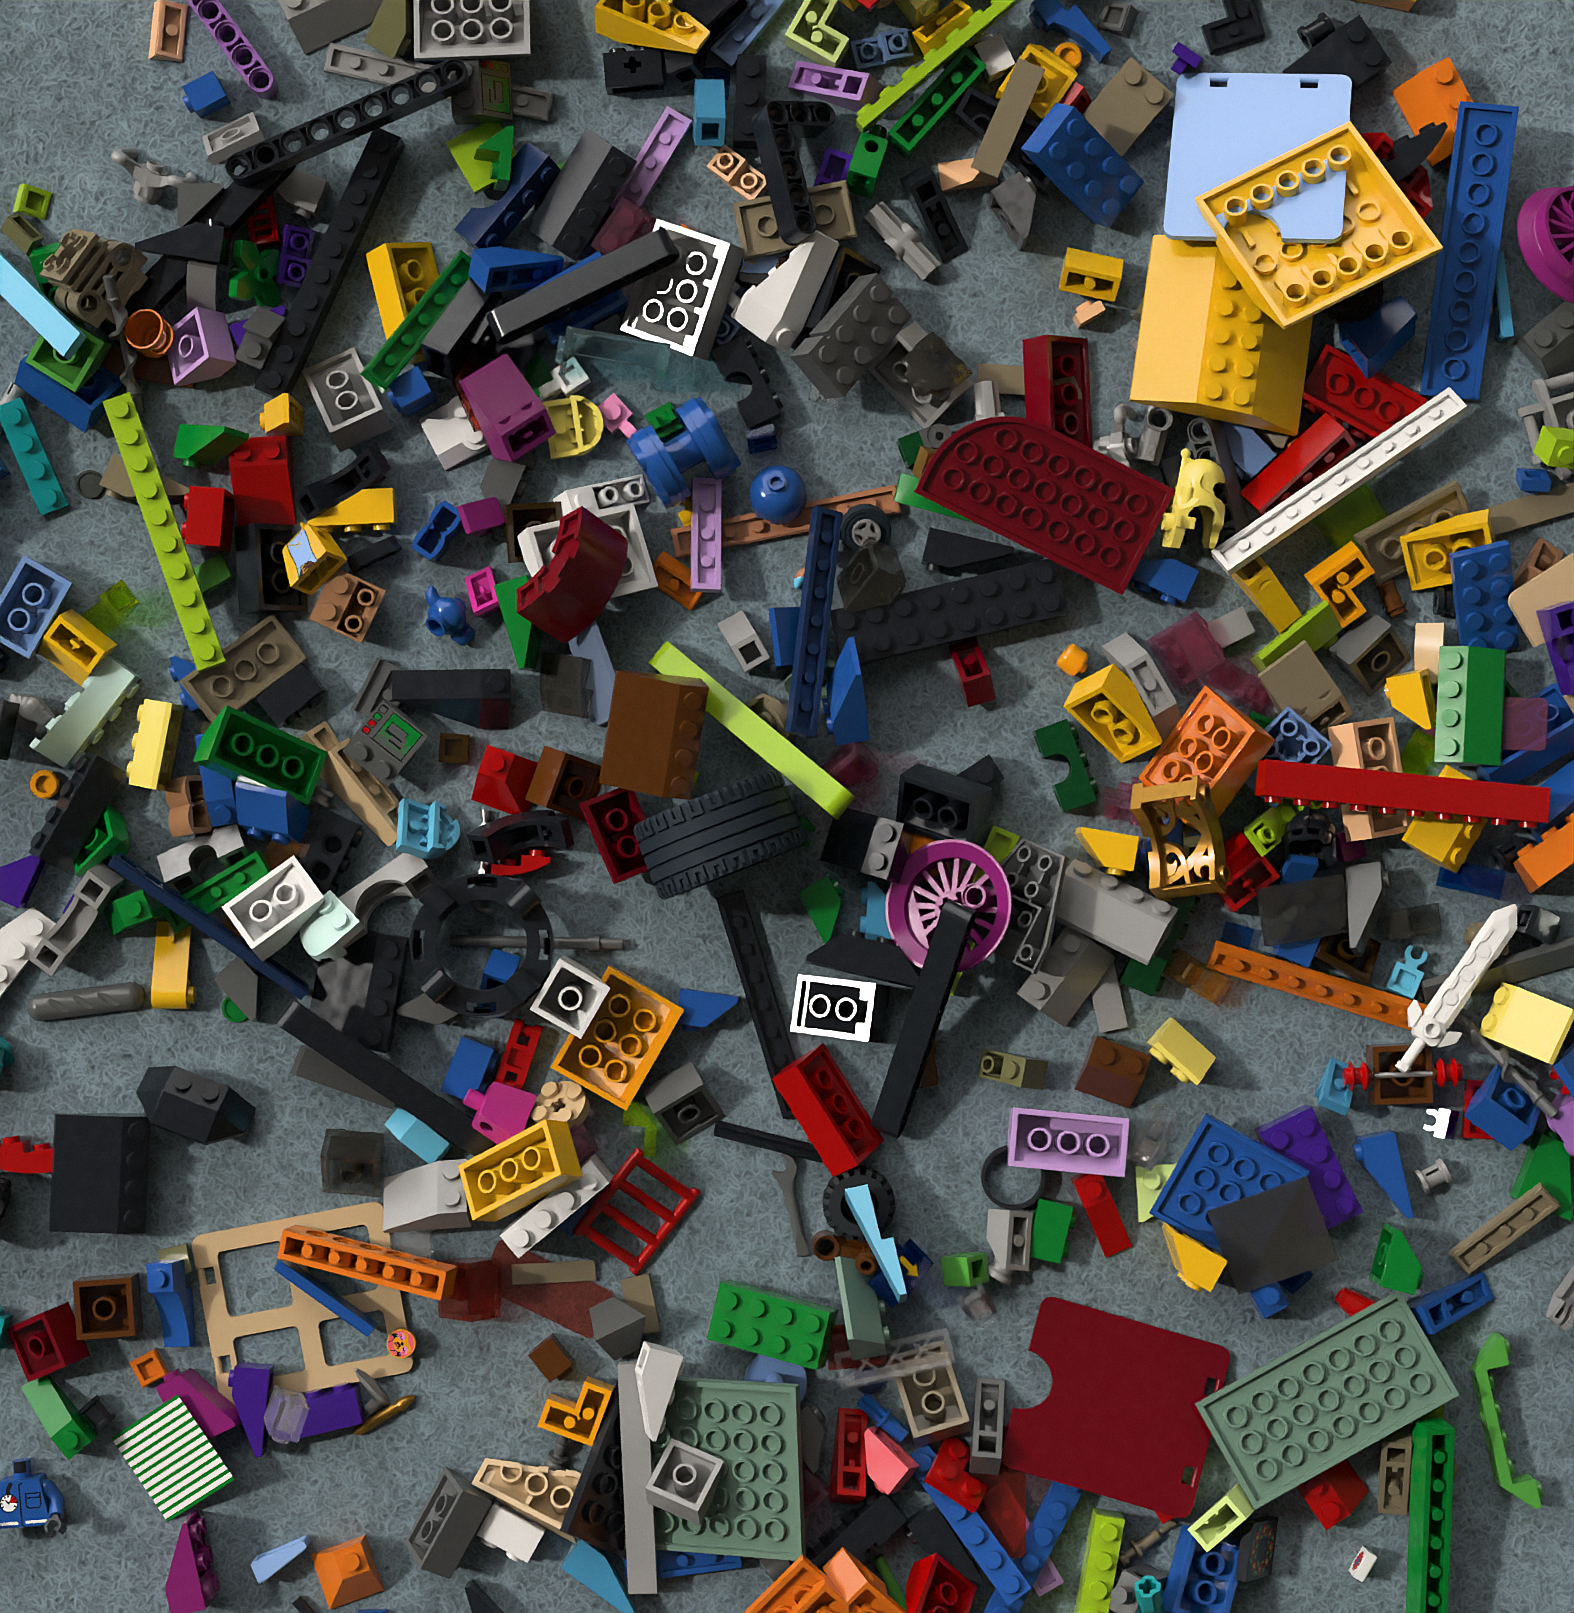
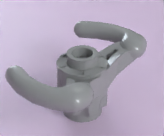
(149, 176)
(1119, 443)

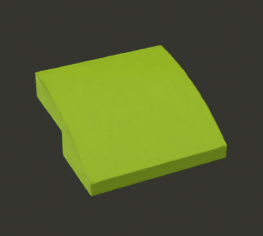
(463, 150)

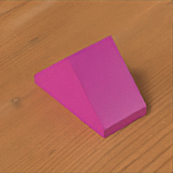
(482, 592)

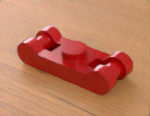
(517, 1056)

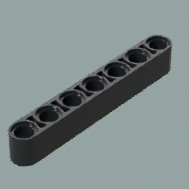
(582, 286)

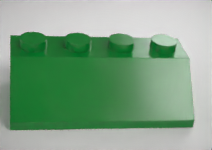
(1470, 706)
(260, 755)

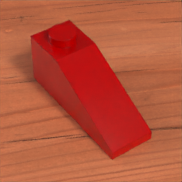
(1101, 1213)
(849, 1458)

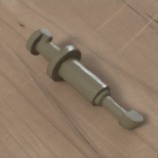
(1144, 1543)

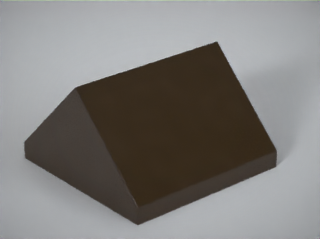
(526, 515)
(1336, 953)

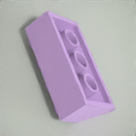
(1067, 1142)

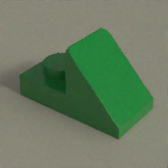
(499, 152)

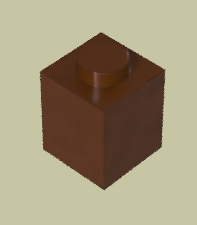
(552, 1358)

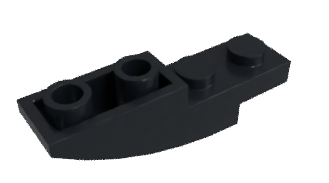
(1411, 152)

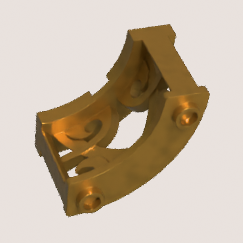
(1148, 812)

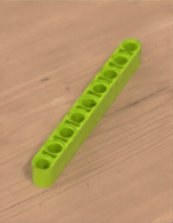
(759, 735)

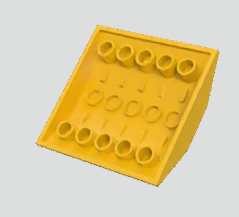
(1300, 279)
(1211, 347)

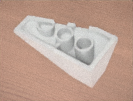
(783, 301)

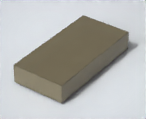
(640, 1296)

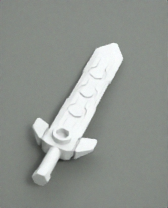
(1457, 988)

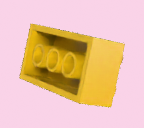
(520, 1170)

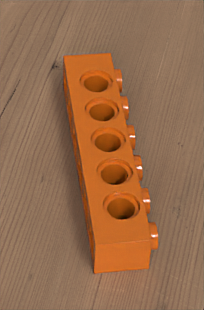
(367, 1262)

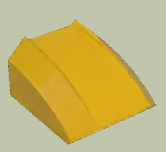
(1054, 82)

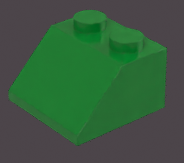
(1395, 1262)

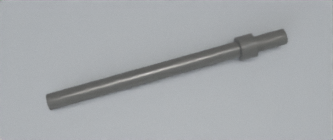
(592, 942)

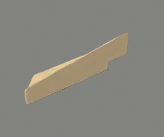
(356, 786)

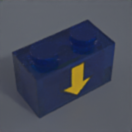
(913, 1265)

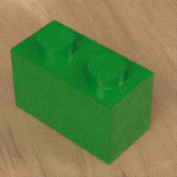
(1050, 1228)

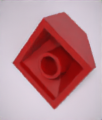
(504, 781)

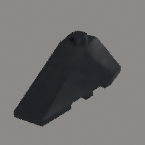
(462, 695)

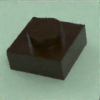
(454, 748)

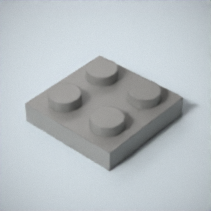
(232, 138)

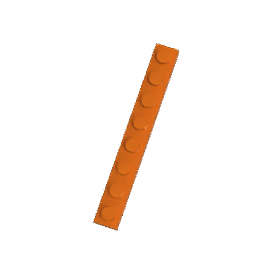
(1310, 984)

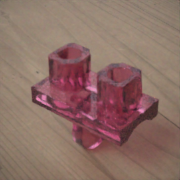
(1119, 798)

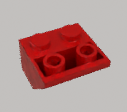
(1247, 872)

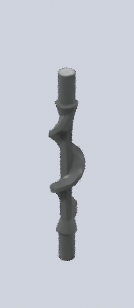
(128, 351)
(1508, 1073)

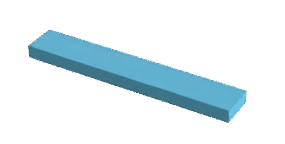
(39, 310)

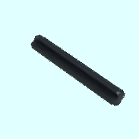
(766, 1141)

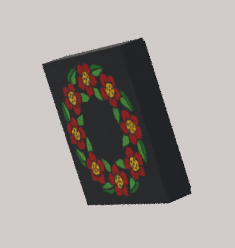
(1256, 1548)

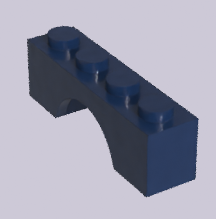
(531, 176)

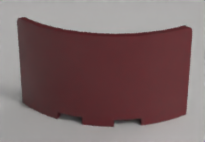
(578, 579)

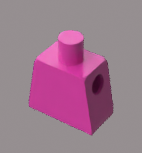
(500, 1111)

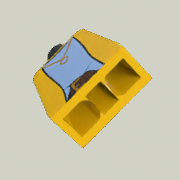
(311, 558)

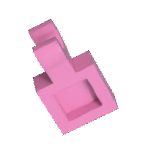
(616, 416)

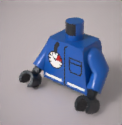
(30, 1500)

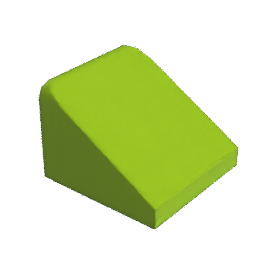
(32, 201)

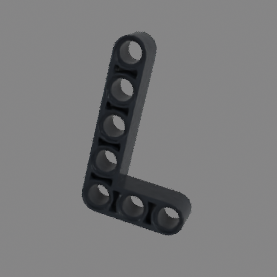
(775, 136)

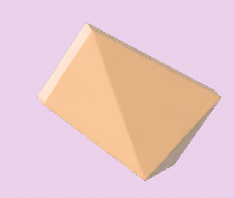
(960, 175)

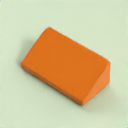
(675, 580)

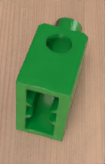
(867, 162)

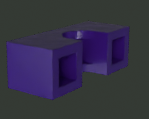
(1558, 633)

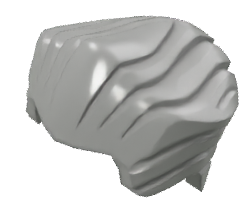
(32, 713)

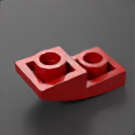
(534, 861)

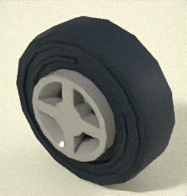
(859, 516)

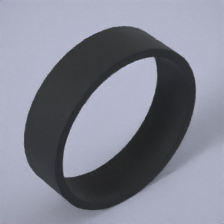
(1006, 1206)

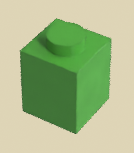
(965, 1269)

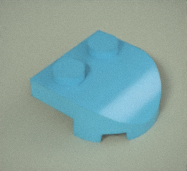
(425, 829)

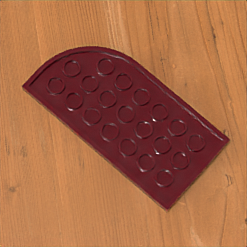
(1048, 495)

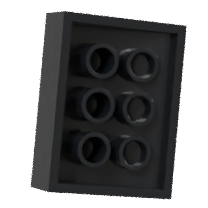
(363, 988)
(100, 1173)

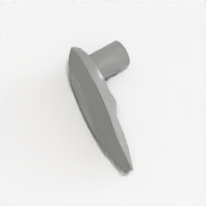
(374, 1390)

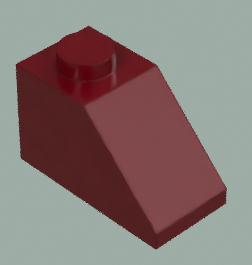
(972, 672)

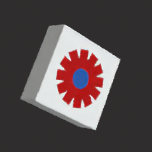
(1362, 1564)

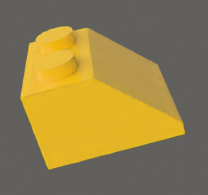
(1109, 849)

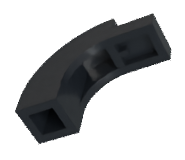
(363, 473)
(518, 832)

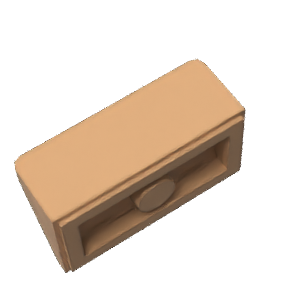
(168, 31)

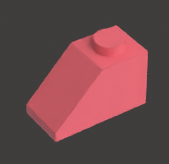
(887, 1461)

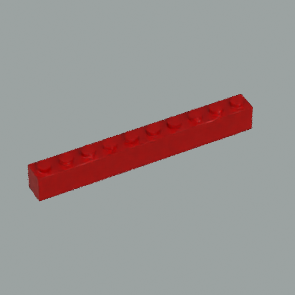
(1403, 792)

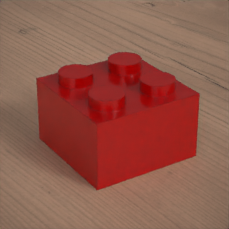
(208, 519)

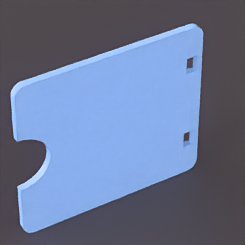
(1242, 126)

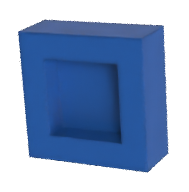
(1533, 480)

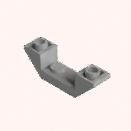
(1152, 688)

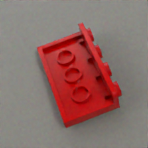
(1352, 400)

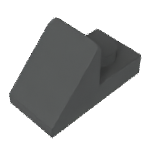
(260, 337)

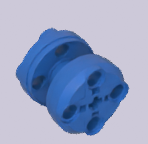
(699, 443)

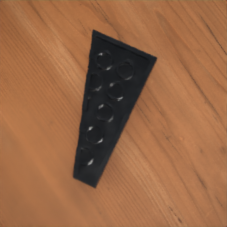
(598, 1500)

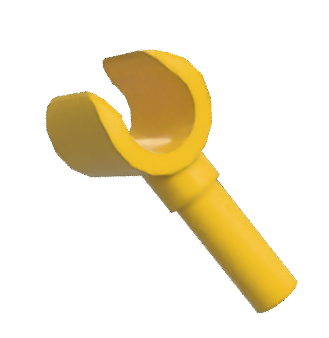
(685, 515)

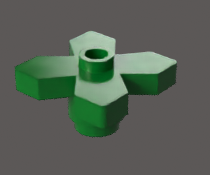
(254, 274)

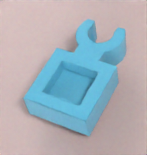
(1405, 977)

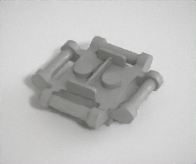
(1555, 413)

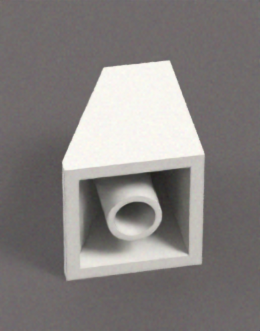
(570, 996)

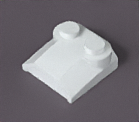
(452, 434)

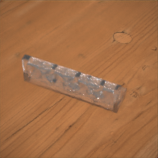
(899, 1370)

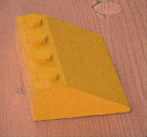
(619, 1040)

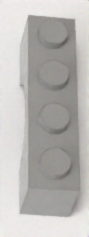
(402, 876)
(68, 933)

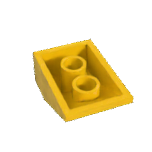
(1429, 548)
(1113, 713)

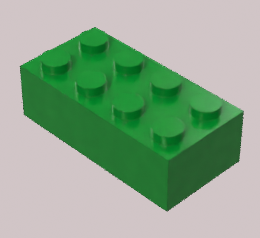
(772, 1324)

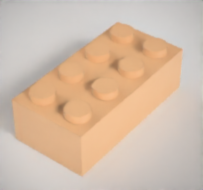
(1370, 747)

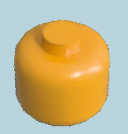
(1073, 660)

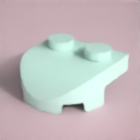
(329, 929)

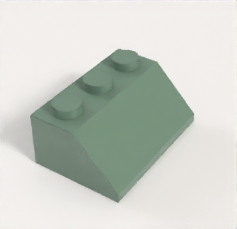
(861, 1311)

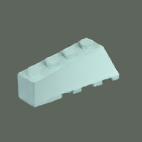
(87, 713)

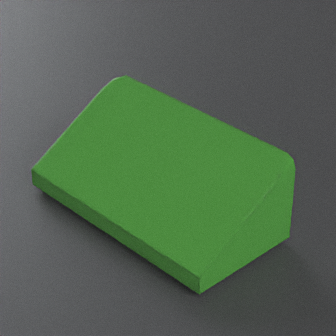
(213, 573)

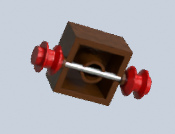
(1389, 1085)

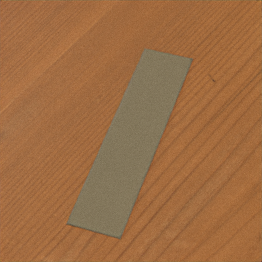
(553, 1272)

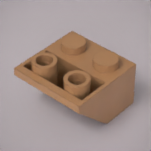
(347, 605)

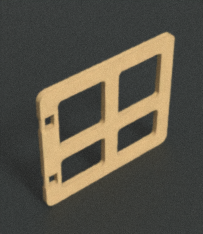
(305, 1311)

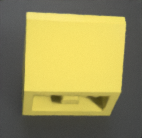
(1182, 1051)

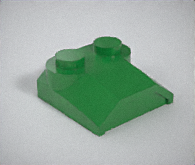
(104, 841)

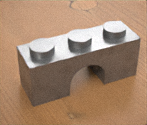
(184, 863)

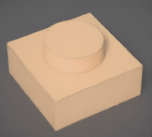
(1088, 312)

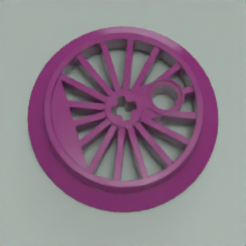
(1542, 214)
(905, 911)

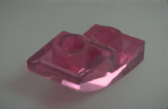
(1239, 686)

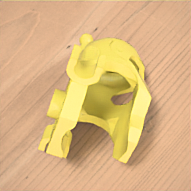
(1194, 490)

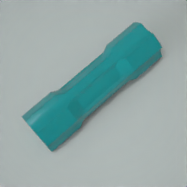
(1149, 1595)

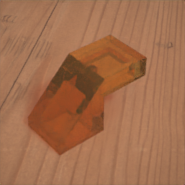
(1198, 978)

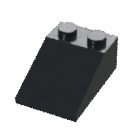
(1347, 52)
(869, 844)
(840, 1008)

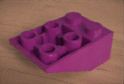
(507, 409)
(190, 1578)

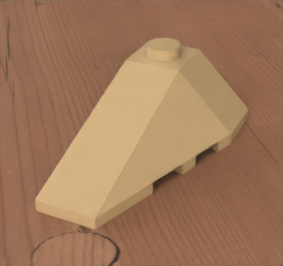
(530, 1490)

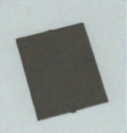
(1273, 1235)

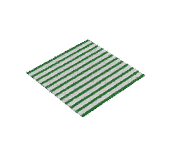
(172, 1458)

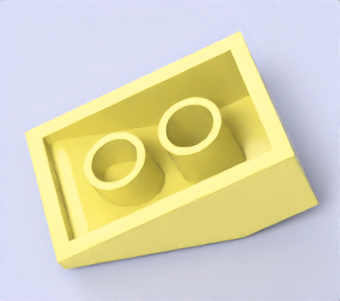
(1527, 1023)

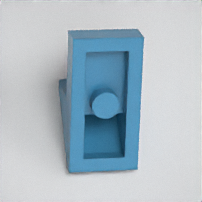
(1331, 1089)

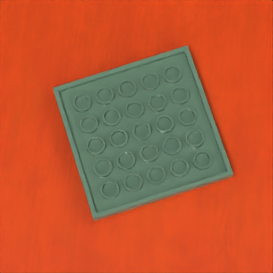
(761, 1483)

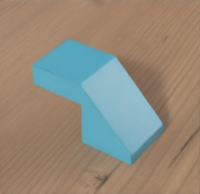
(418, 1136)

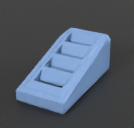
(272, 1561)

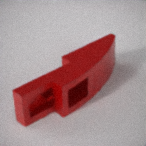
(19, 1158)

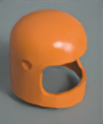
(149, 333)

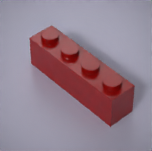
(1300, 464)

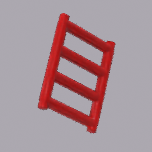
(653, 1241)

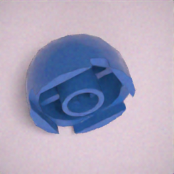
(778, 494)

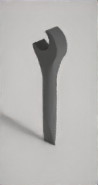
(787, 1183)

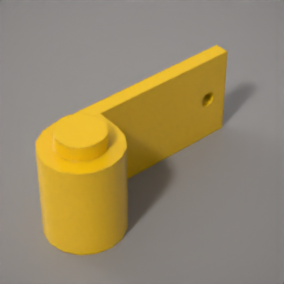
(171, 969)

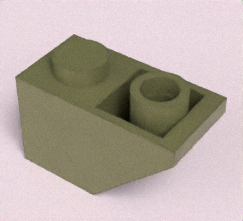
(1013, 1069)

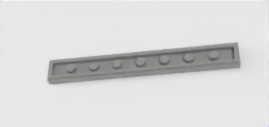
(386, 71)
(637, 1470)

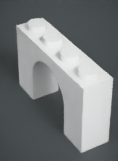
(556, 1207)

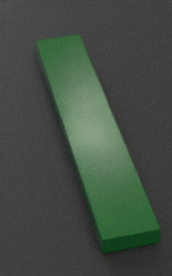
(416, 325)

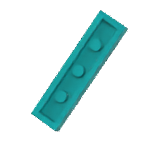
(32, 456)

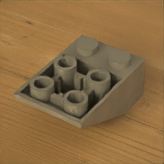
(1306, 687)

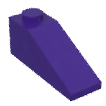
(251, 1394)

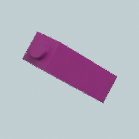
(205, 1403)

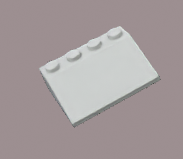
(638, 572)

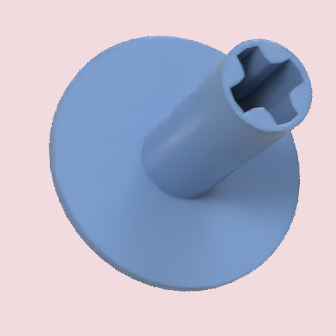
(776, 1371)

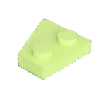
(1149, 1187)

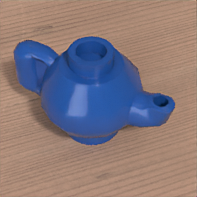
(448, 617)

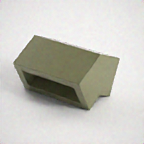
(22, 233)

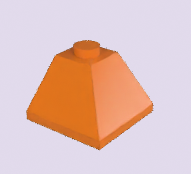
(347, 1572)

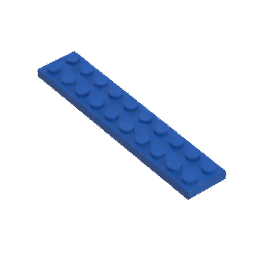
(1470, 249)

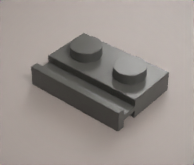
(376, 688)

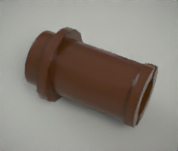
(1391, 598)
(866, 1261)

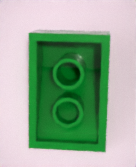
(523, 634)

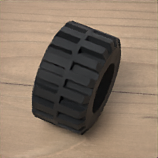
(852, 1178)

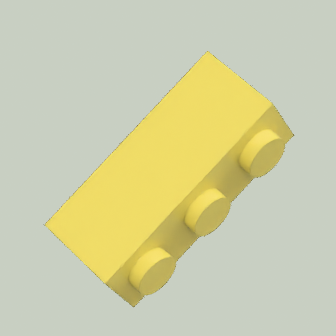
(155, 744)

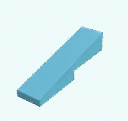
(861, 1205)

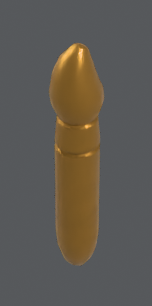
(400, 1405)

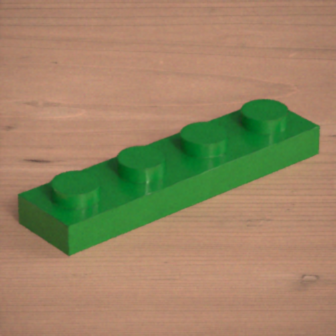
(221, 888)

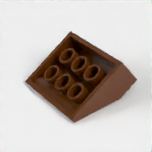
(654, 733)

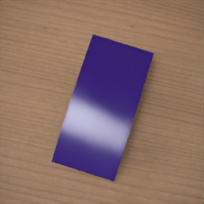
(294, 255)

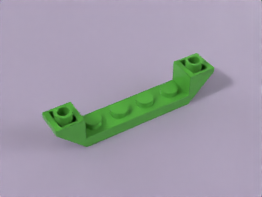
(1495, 1355)

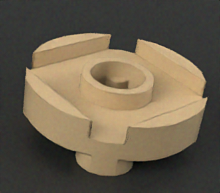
(557, 1094)

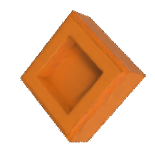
(149, 1368)

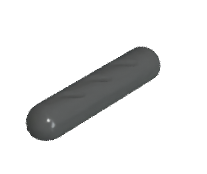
(86, 1001)

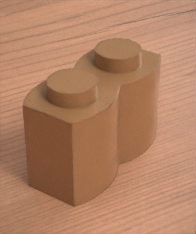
(187, 807)

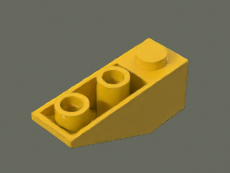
(364, 509)
(1267, 594)

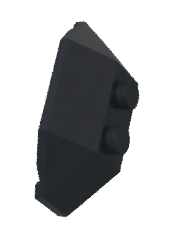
(865, 958)
(193, 1105)

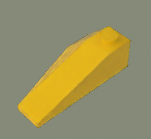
(649, 24)

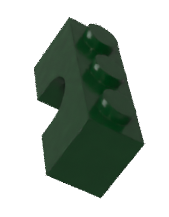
(1077, 787)

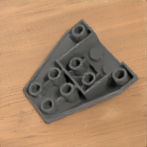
(1036, 888)

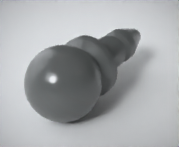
(557, 1458)

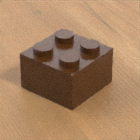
(107, 1306)

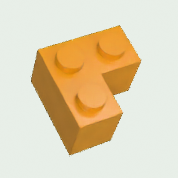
(1335, 579)
(581, 1419)

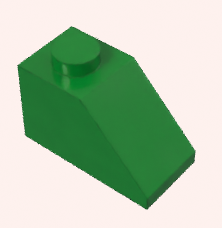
(822, 904)

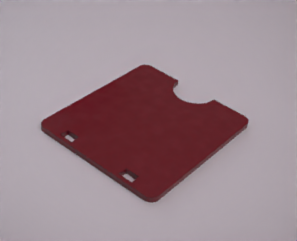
(1116, 1408)

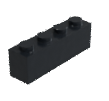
(76, 811)

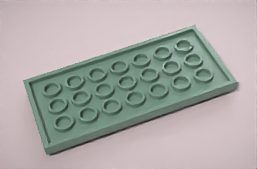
(1326, 1399)

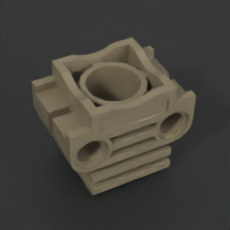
(79, 272)

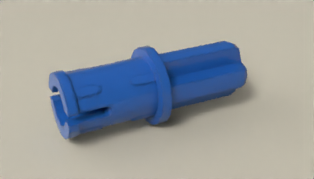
(883, 1417)

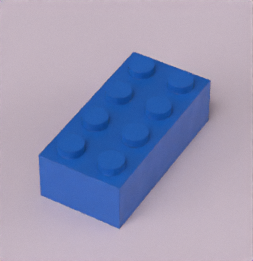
(1082, 164)

